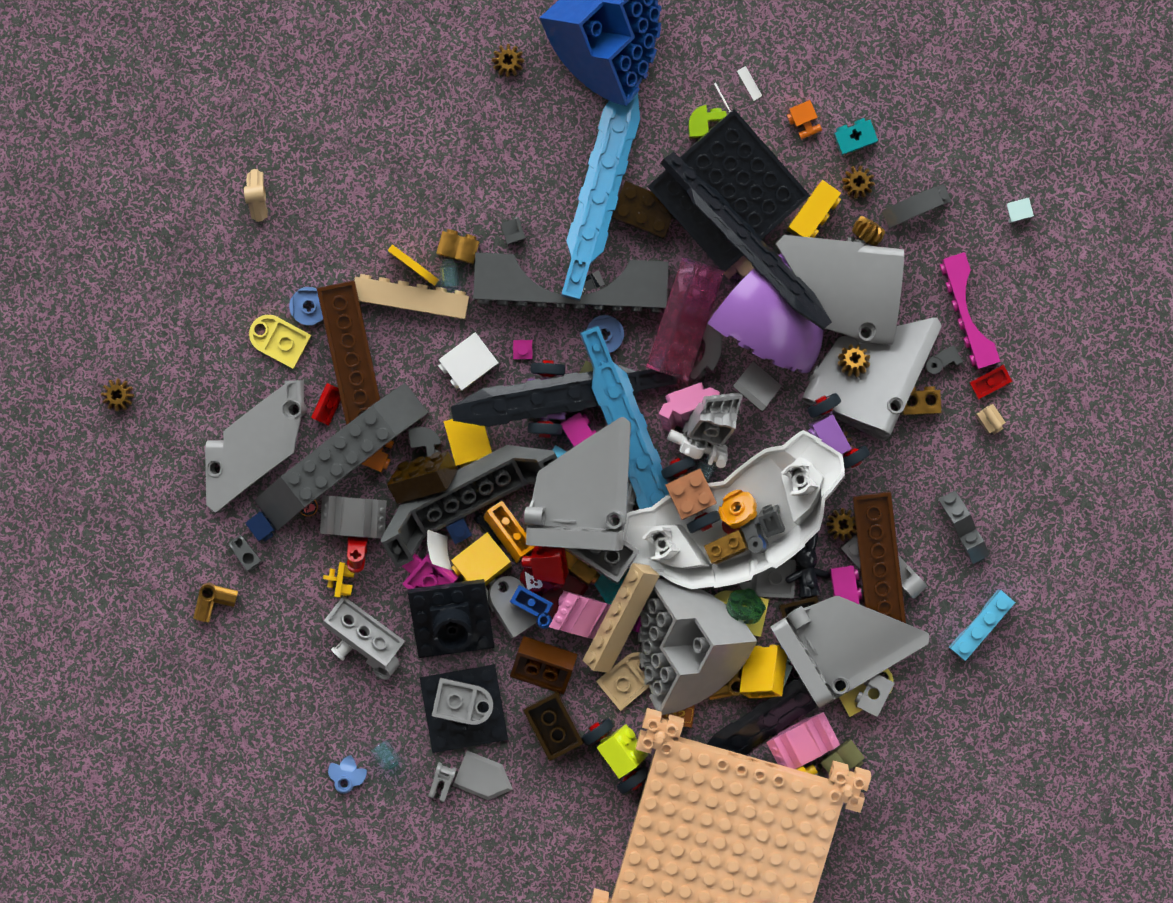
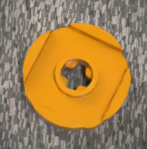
(744, 515)

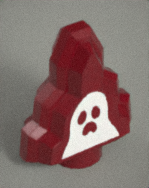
(537, 586)

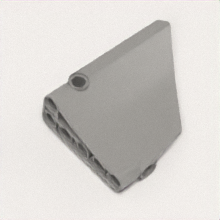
(582, 494)
(843, 643)

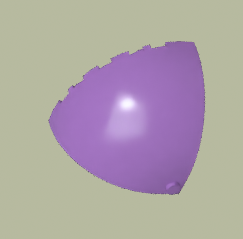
(768, 324)

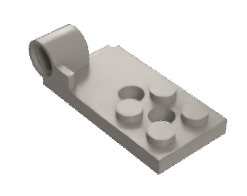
(910, 581)
(378, 645)

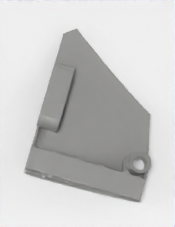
(852, 282)

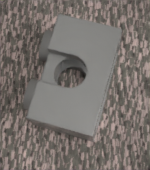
(870, 705)

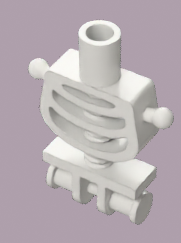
(696, 449)

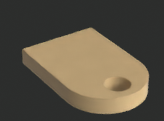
(624, 681)

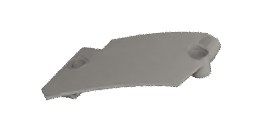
(253, 444)

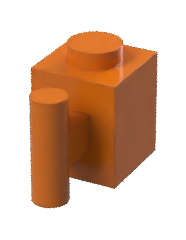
(803, 115)
(380, 459)

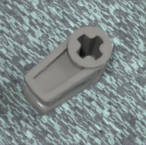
(442, 774)

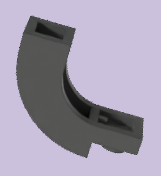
(916, 205)
(712, 353)

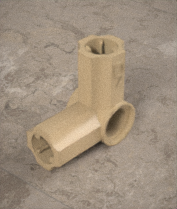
(255, 195)

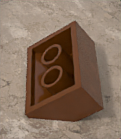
(543, 665)

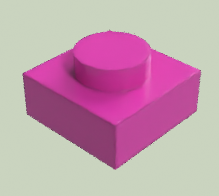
(522, 349)

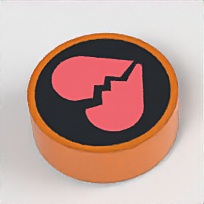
(311, 509)

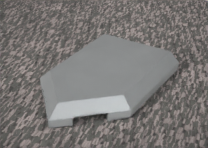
(482, 777)

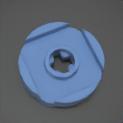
(300, 313)
(611, 325)

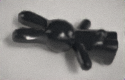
(806, 561)

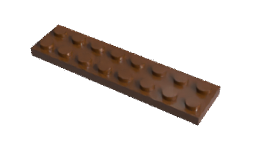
(349, 348)
(879, 554)

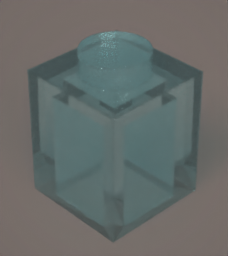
(386, 755)

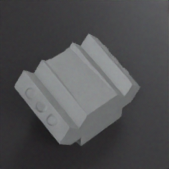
(714, 418)
(353, 516)

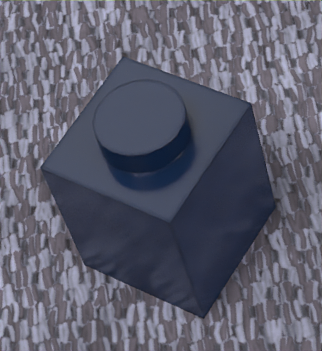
(260, 527)
(459, 530)

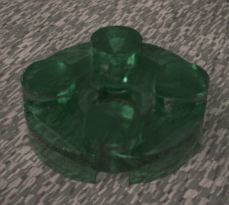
(751, 600)

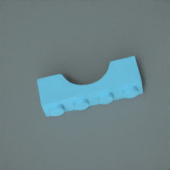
(982, 625)

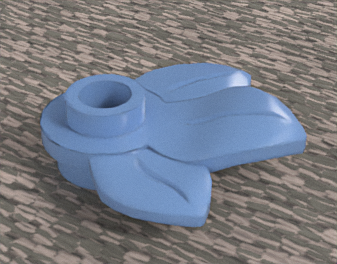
(346, 771)

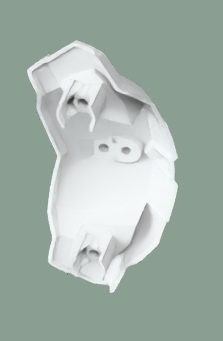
(790, 475)

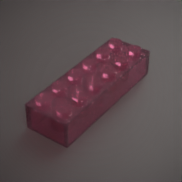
(685, 318)

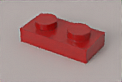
(990, 382)
(327, 404)

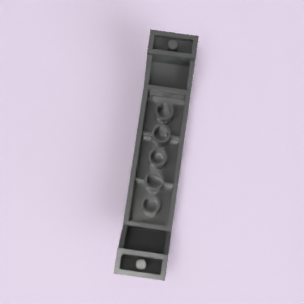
(340, 455)
(468, 491)

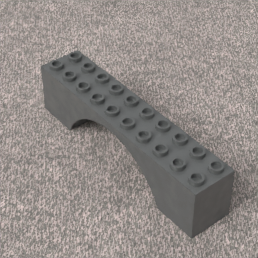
(502, 281)

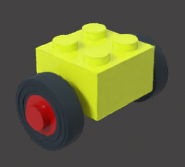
(619, 752)

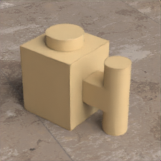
(990, 419)

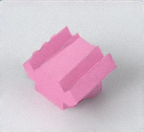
(681, 405)
(579, 614)
(803, 742)

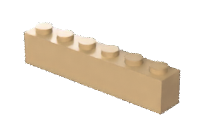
(412, 298)
(621, 617)

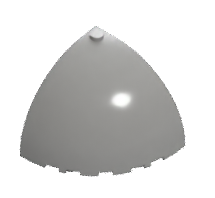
(689, 645)

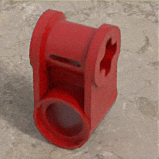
(356, 553)

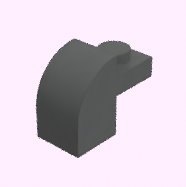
(424, 437)

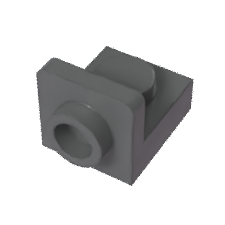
(771, 520)

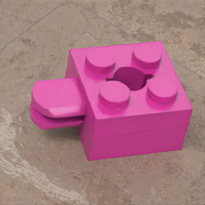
(426, 574)

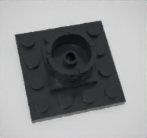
(451, 618)
(453, 735)

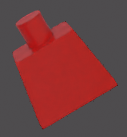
(547, 564)

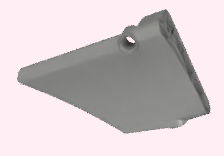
(886, 381)

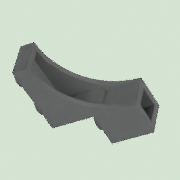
(964, 526)

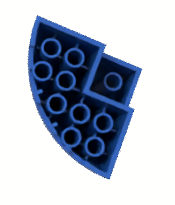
(605, 42)

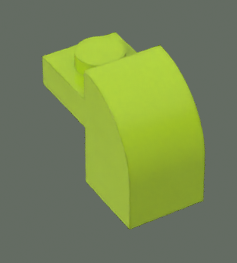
(699, 120)

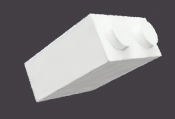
(467, 362)

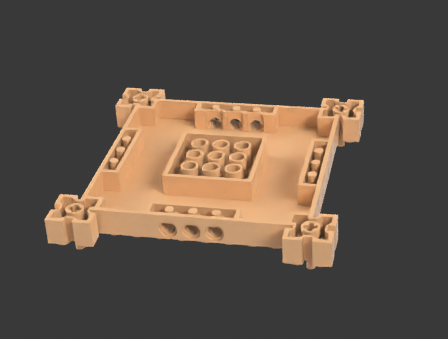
(728, 824)

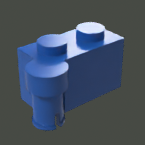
(534, 605)

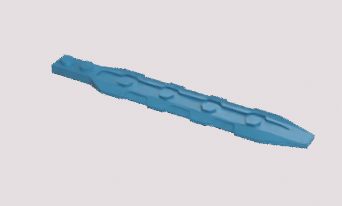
(600, 191)
(617, 400)

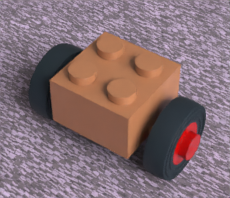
(691, 494)

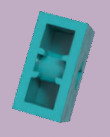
(866, 138)

